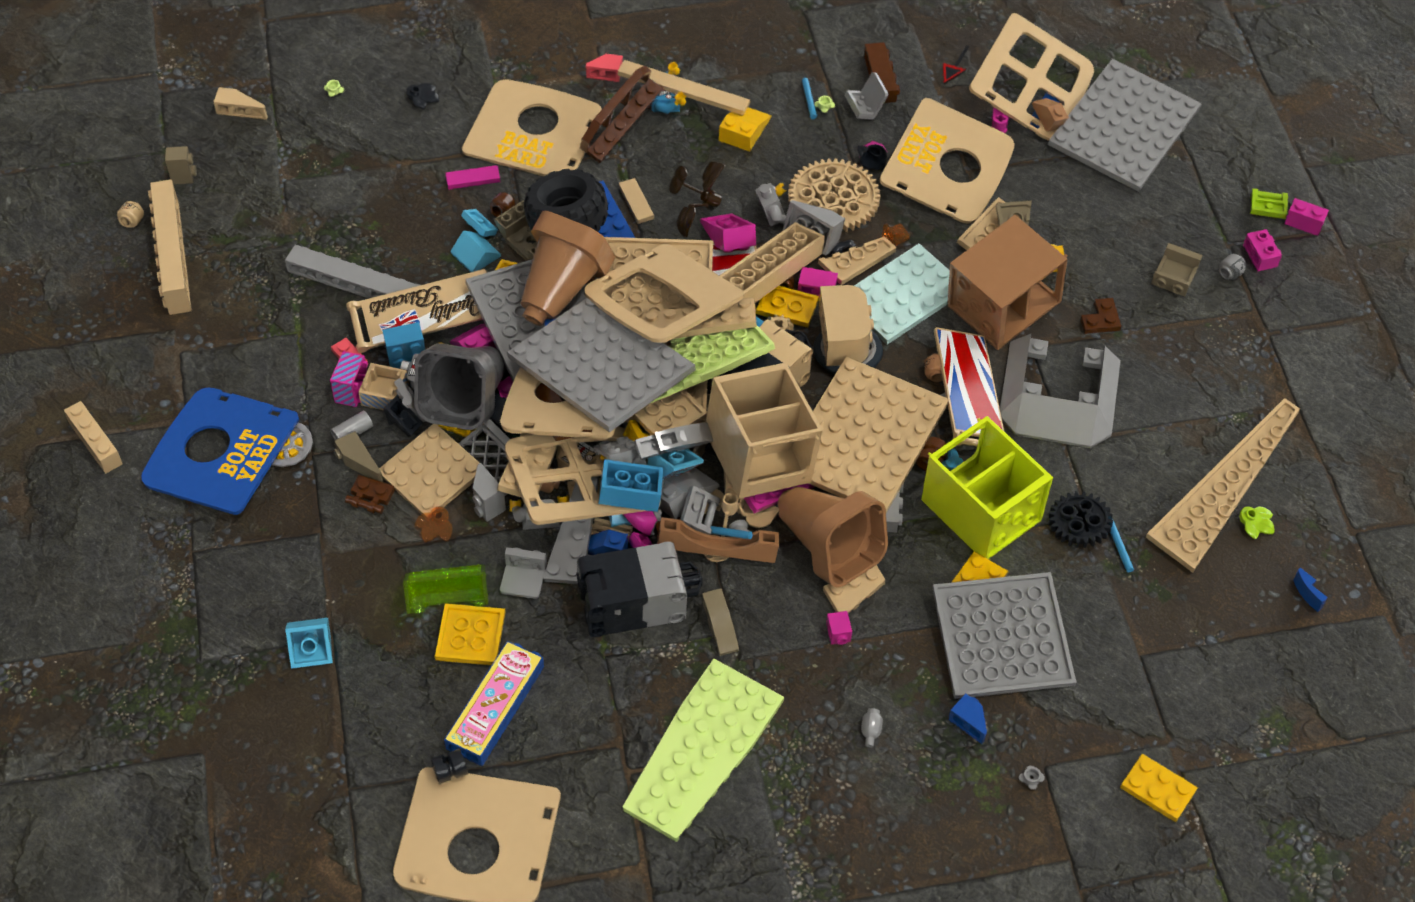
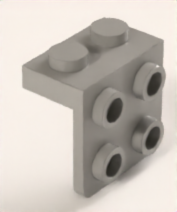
(868, 100)
(620, 450)
(523, 573)

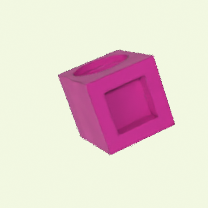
(839, 627)

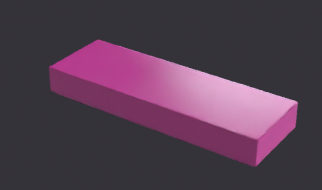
(473, 177)

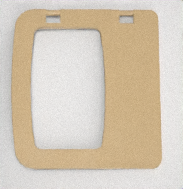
(681, 273)

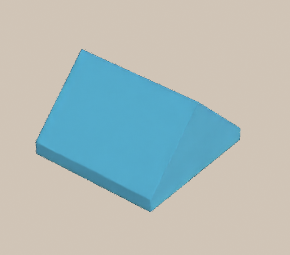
(474, 251)

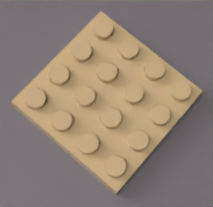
(430, 470)

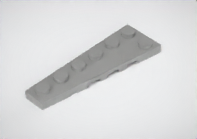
(570, 545)

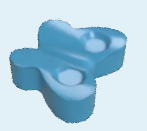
(953, 460)

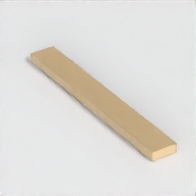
(690, 89)

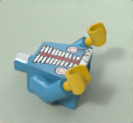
(669, 101)

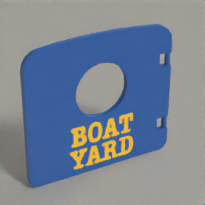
(234, 476)

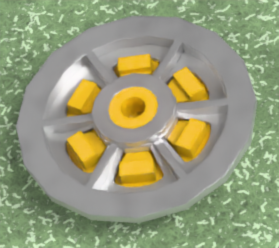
(295, 448)

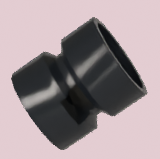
(449, 766)

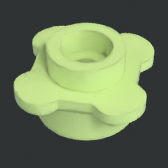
(333, 88)
(824, 103)

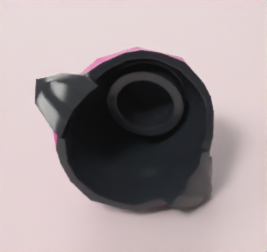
(873, 156)

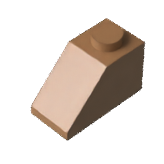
(1050, 113)

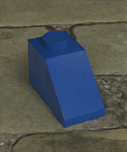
(607, 542)
(969, 717)

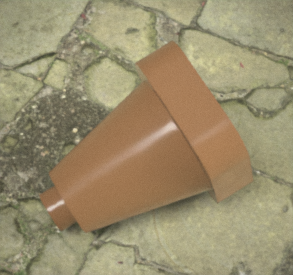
(562, 265)
(839, 532)

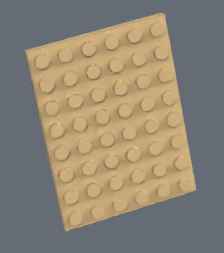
(871, 431)

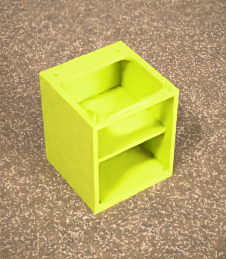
(990, 494)

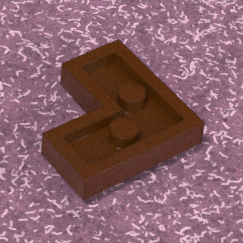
(1105, 319)

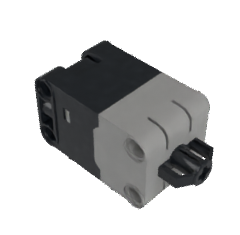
(635, 588)

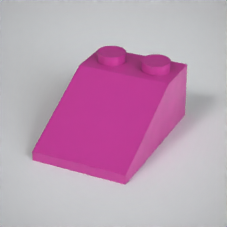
(730, 232)

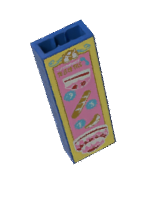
(494, 702)

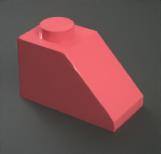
(604, 67)

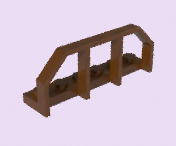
(625, 119)

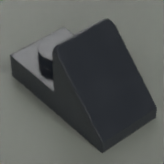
(402, 416)

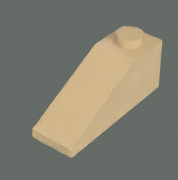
(235, 103)

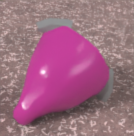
(644, 521)

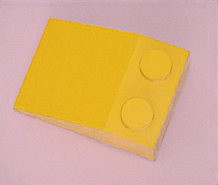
(744, 129)

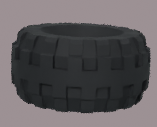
(570, 195)

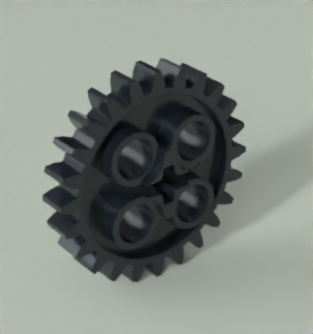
(1096, 514)

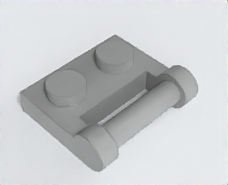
(406, 395)
(695, 508)

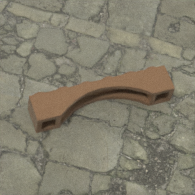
(760, 548)

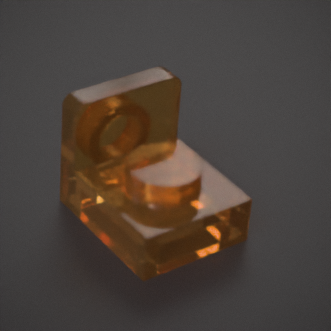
(895, 234)

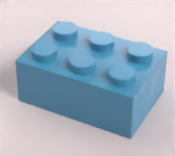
(631, 485)

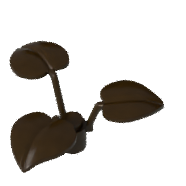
(708, 196)

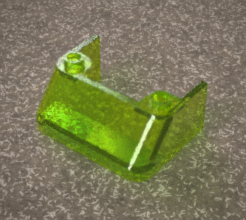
(445, 586)

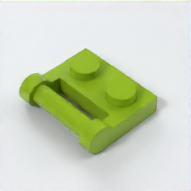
(1269, 204)

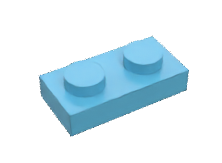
(479, 222)

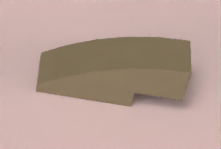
(720, 621)

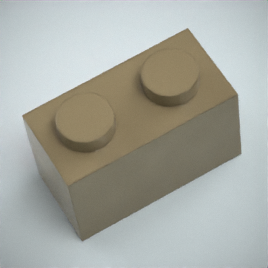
(180, 165)

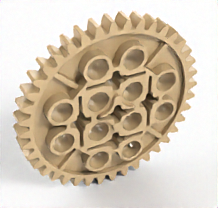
(837, 188)

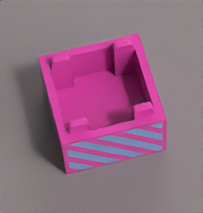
(348, 378)

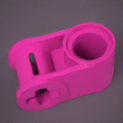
(1000, 120)

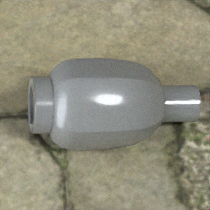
(871, 726)

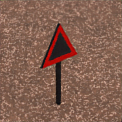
(952, 71)

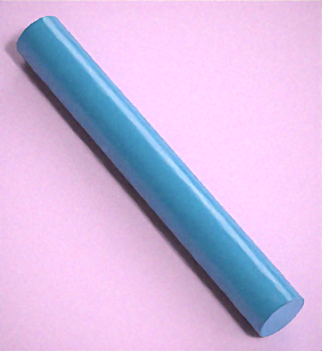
(811, 107)
(731, 532)
(1121, 548)

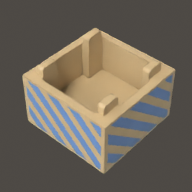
(379, 385)

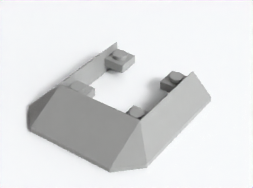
(1052, 418)

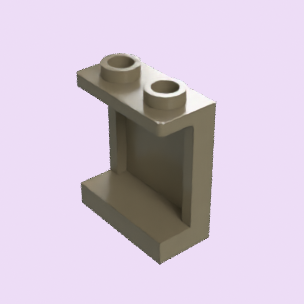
(1176, 269)

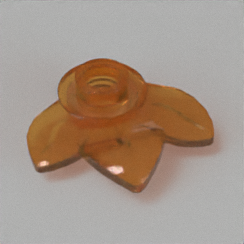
(432, 526)

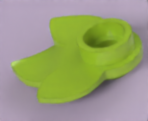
(1257, 521)

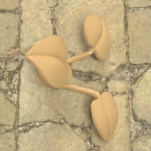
(730, 505)

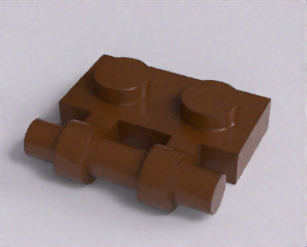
(372, 490)

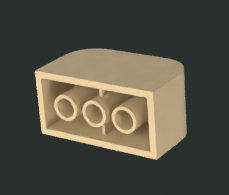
(845, 323)

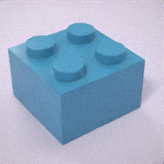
(403, 343)

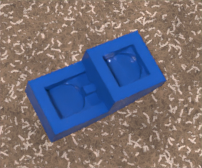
(1305, 586)

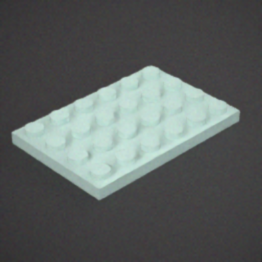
(905, 292)

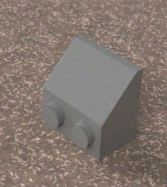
(486, 497)

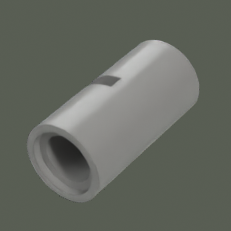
(359, 423)

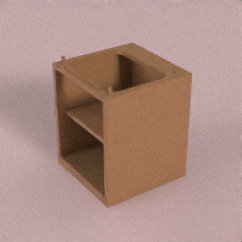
(1000, 282)

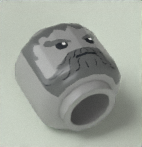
(1232, 267)

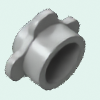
(1035, 773)

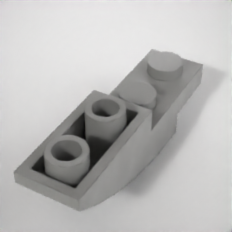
(673, 439)

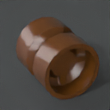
(932, 445)

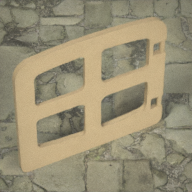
(1035, 77)
(577, 470)

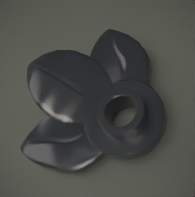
(422, 94)

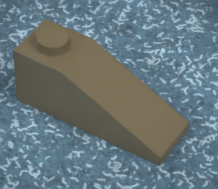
(356, 456)

